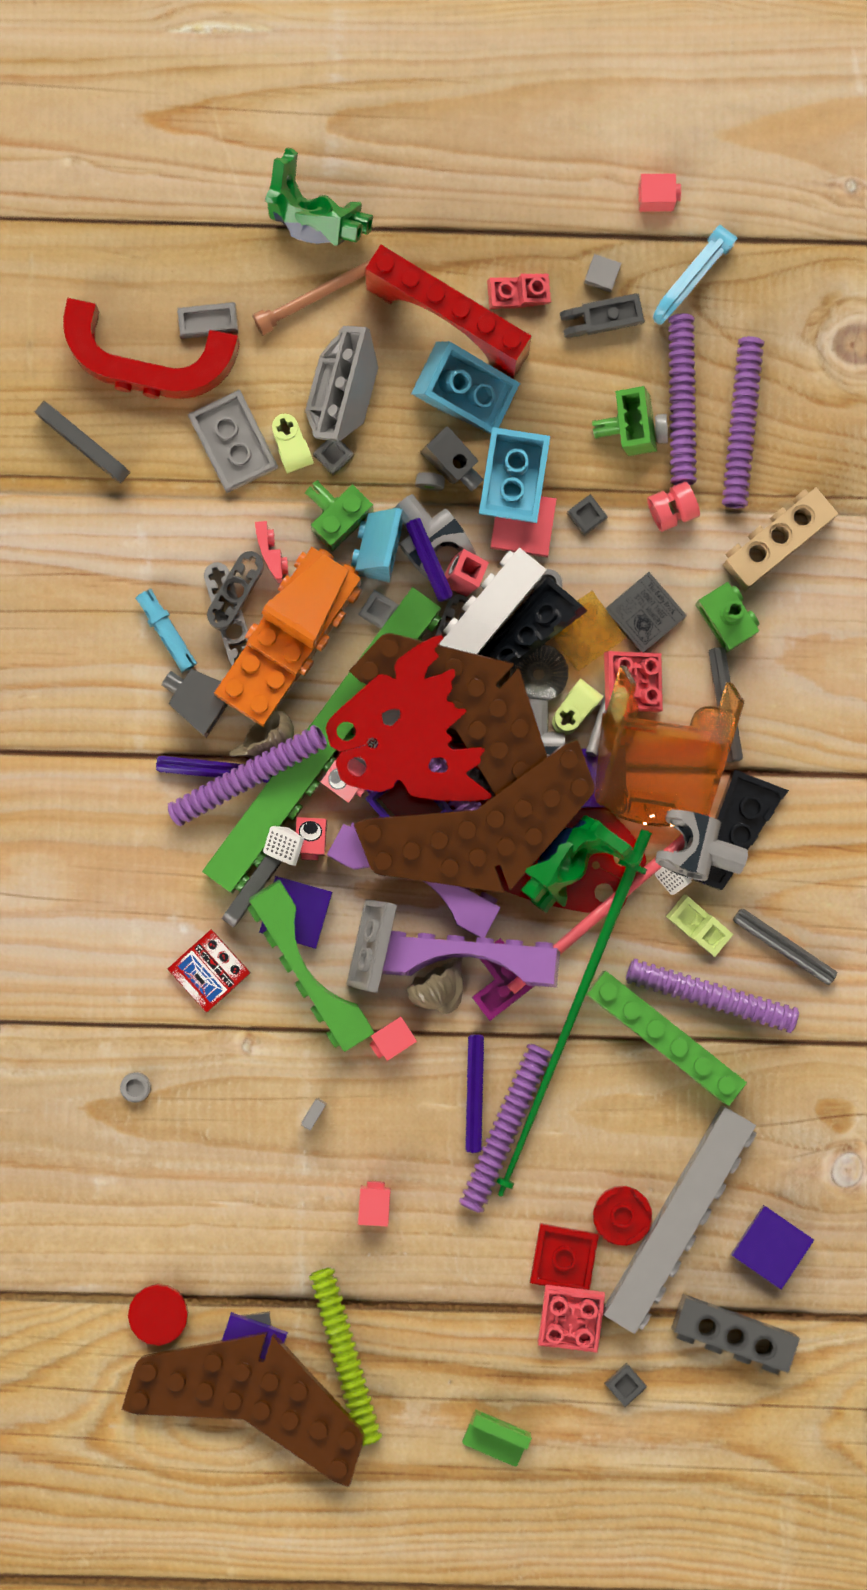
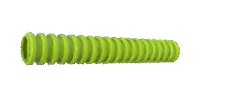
(344, 1353)

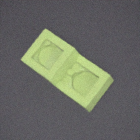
(699, 925)

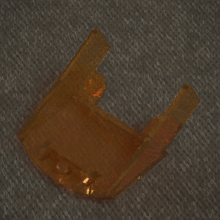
(658, 764)

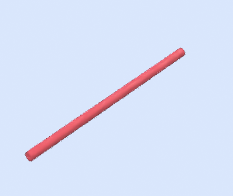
(602, 910)

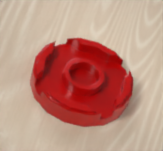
(622, 1215)
(158, 1314)

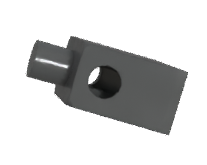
(443, 450)
(195, 699)

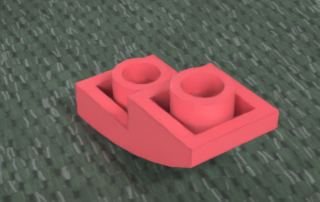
(519, 292)
(273, 558)

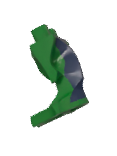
(314, 219)
(568, 859)

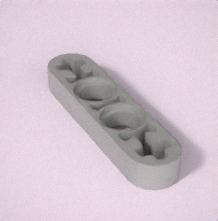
(212, 585)

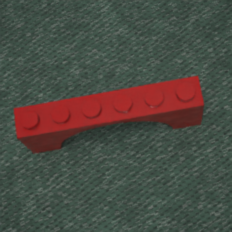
(398, 279)

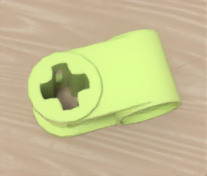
(292, 447)
(577, 704)

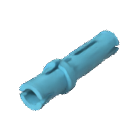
(162, 624)

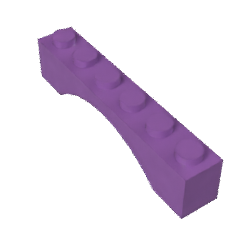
(469, 910)
(532, 964)

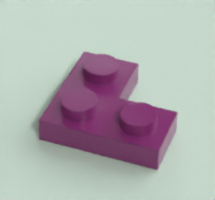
(496, 995)

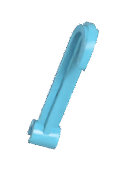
(719, 243)

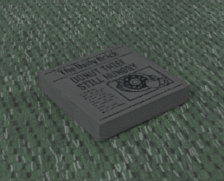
(645, 612)

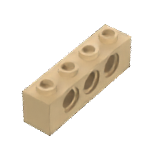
(818, 514)

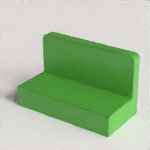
(496, 1438)

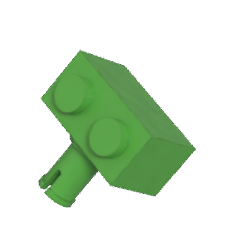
(632, 422)
(339, 514)
(727, 616)

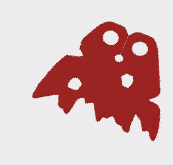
(413, 739)

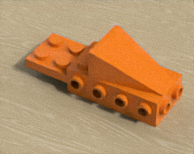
(289, 634)

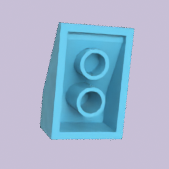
(465, 386)
(514, 475)
(379, 544)

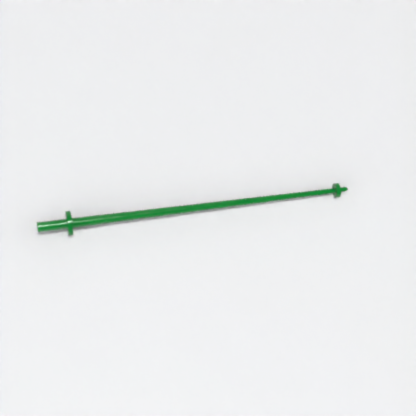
(611, 918)

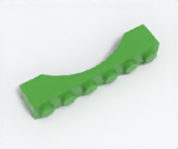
(344, 1018)
(666, 1038)

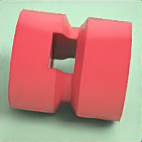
(682, 501)

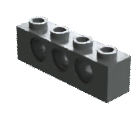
(693, 1311)

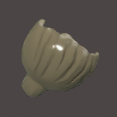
(261, 738)
(439, 988)

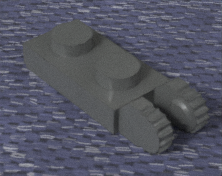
(604, 315)

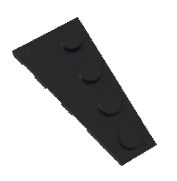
(534, 623)
(742, 814)

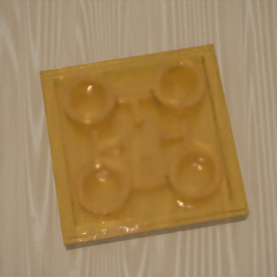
(589, 634)

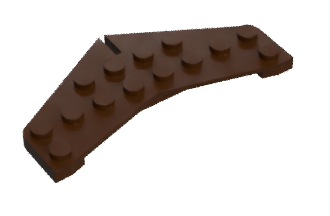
(495, 716)
(504, 831)
(270, 1394)

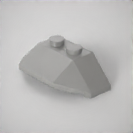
(342, 384)

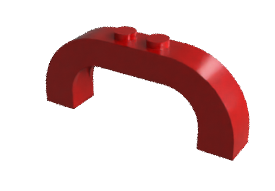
(152, 379)

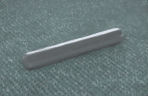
(720, 676)
(785, 946)

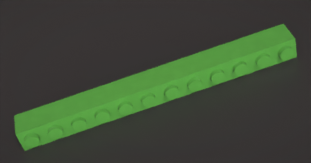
(287, 789)

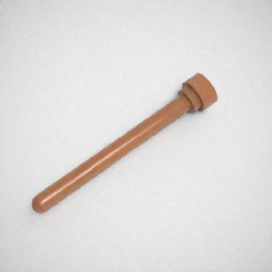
(268, 319)

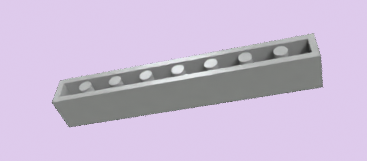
(678, 1220)

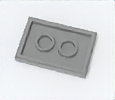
(233, 441)
(371, 945)

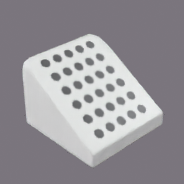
(283, 844)
(671, 880)

